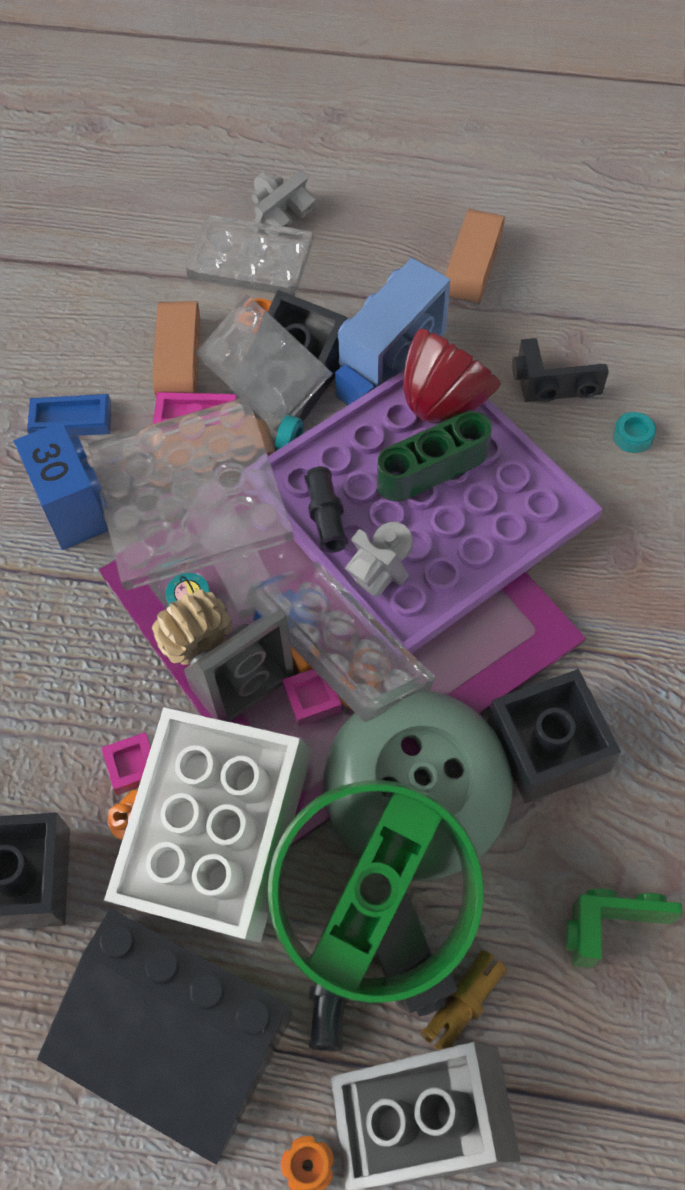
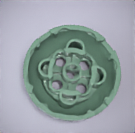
(445, 733)

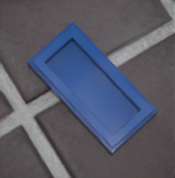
(79, 414)

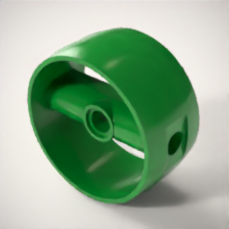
(360, 924)

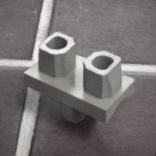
(275, 197)
(380, 561)

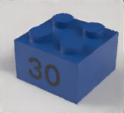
(63, 483)

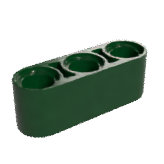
(444, 440)

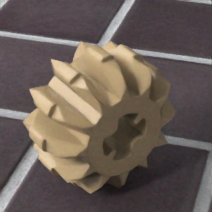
(191, 626)

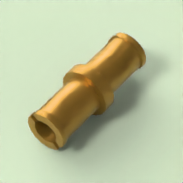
(464, 1003)

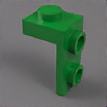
(583, 931)

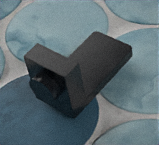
(558, 382)
(406, 948)

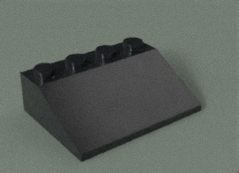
(164, 1035)

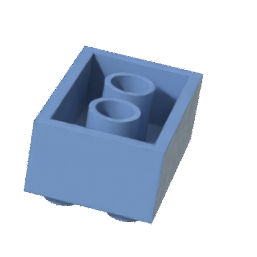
(382, 331)

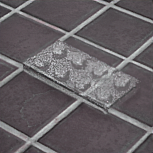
(342, 640)

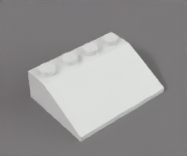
(209, 823)

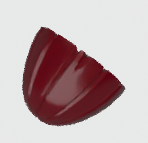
(444, 379)

